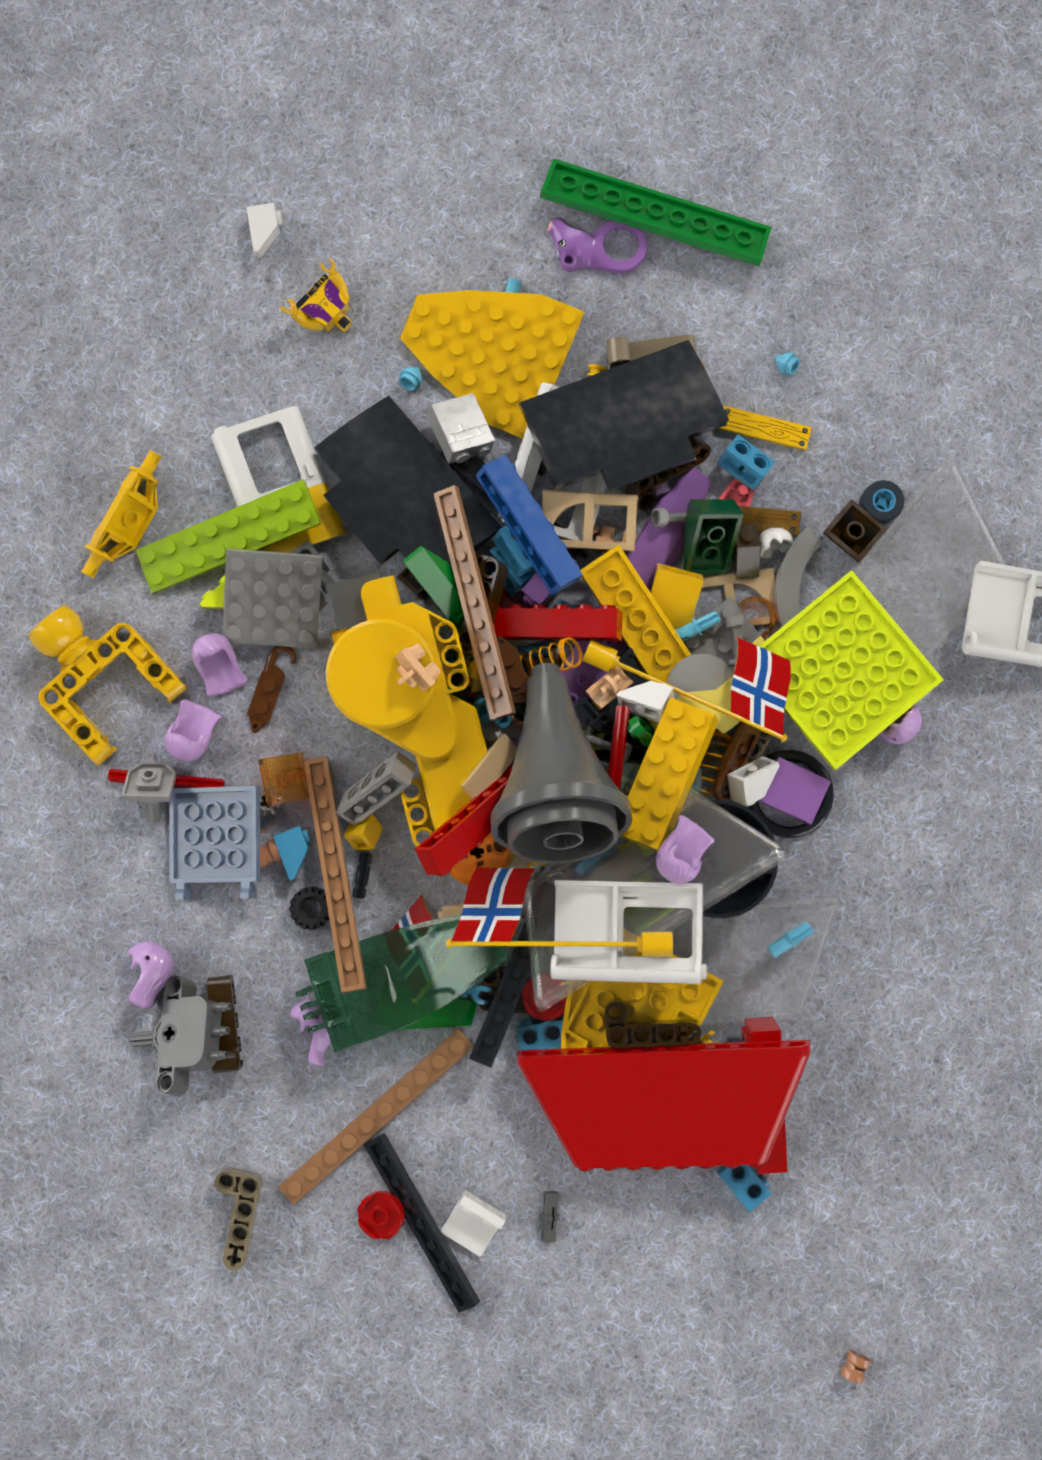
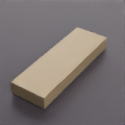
(491, 766)

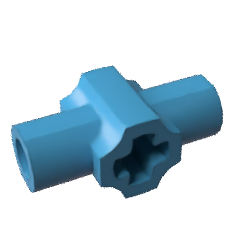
(483, 714)

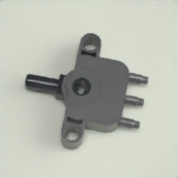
(184, 1035)

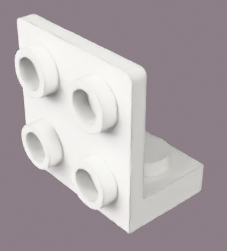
(473, 1223)

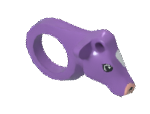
(582, 250)

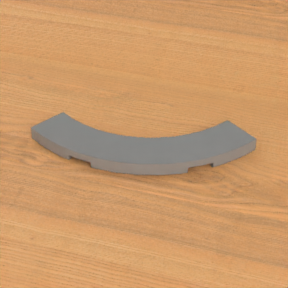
(790, 574)

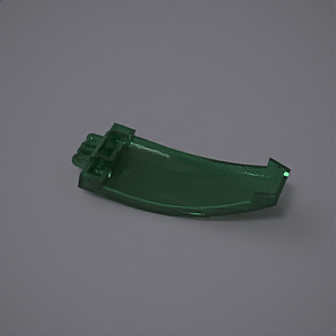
(406, 980)

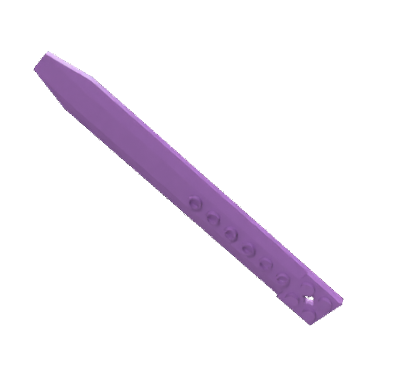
(651, 547)

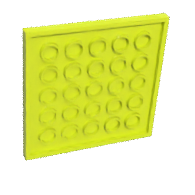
(849, 670)

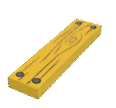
(766, 428)

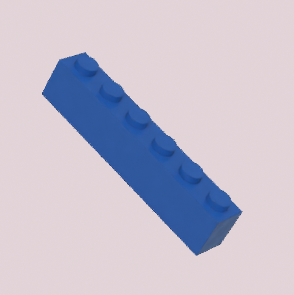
(528, 524)

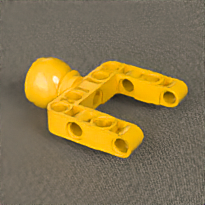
(62, 637)

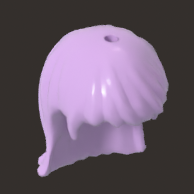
(217, 664)
(903, 728)
(191, 731)
(682, 850)
(156, 969)
(320, 1039)

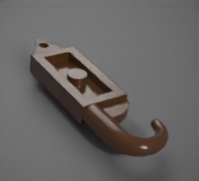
(515, 675)
(268, 689)
(735, 756)

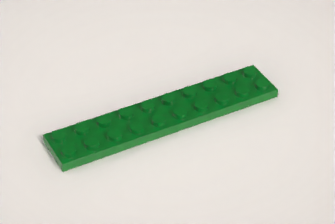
(655, 212)

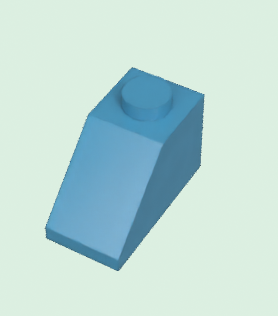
(293, 849)

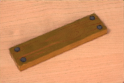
(771, 518)

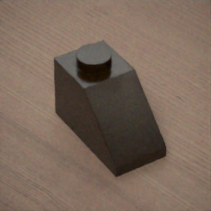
(747, 553)

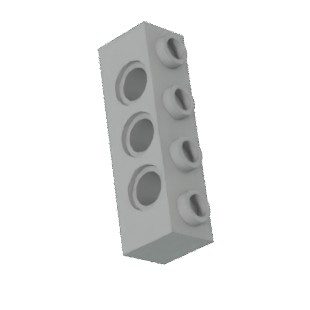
(376, 788)

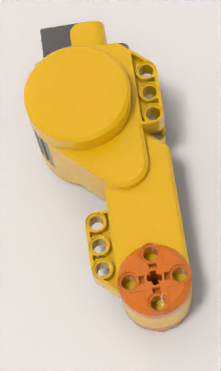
(428, 723)

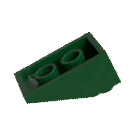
(711, 535)

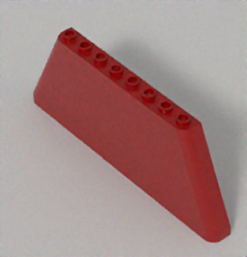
(667, 1102)

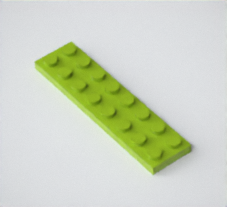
(244, 527)

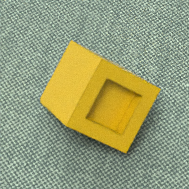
(364, 834)

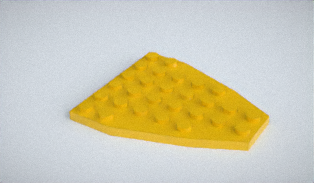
(492, 347)
(644, 1001)

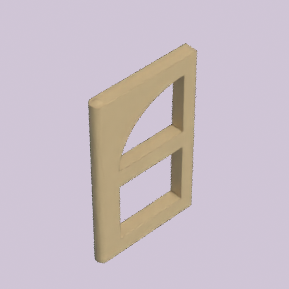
(556, 502)
(763, 585)

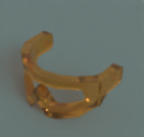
(772, 611)

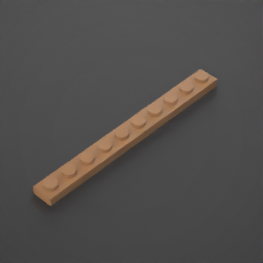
(474, 603)
(335, 875)
(376, 1116)

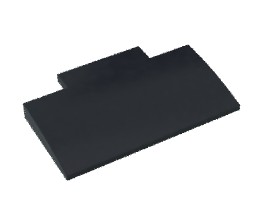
(626, 419)
(390, 483)

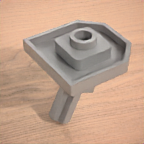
(149, 784)

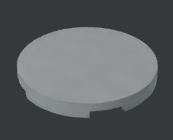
(699, 673)

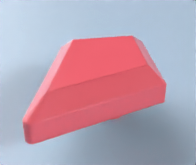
(739, 492)

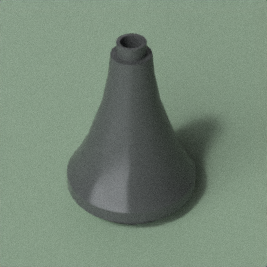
(558, 794)

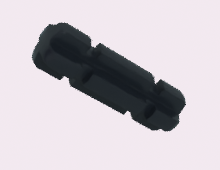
(362, 875)

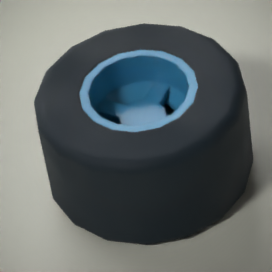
(889, 498)

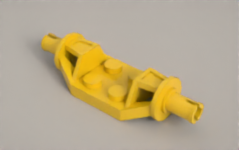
(126, 517)

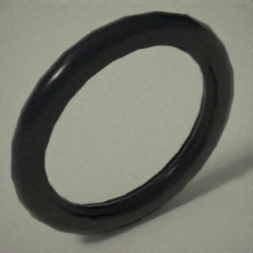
(824, 809)

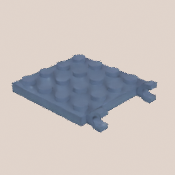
(214, 838)

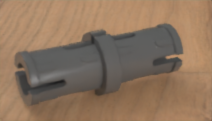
(549, 1216)

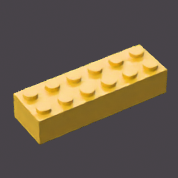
(668, 772)

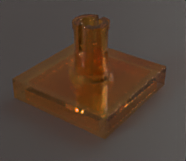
(284, 778)

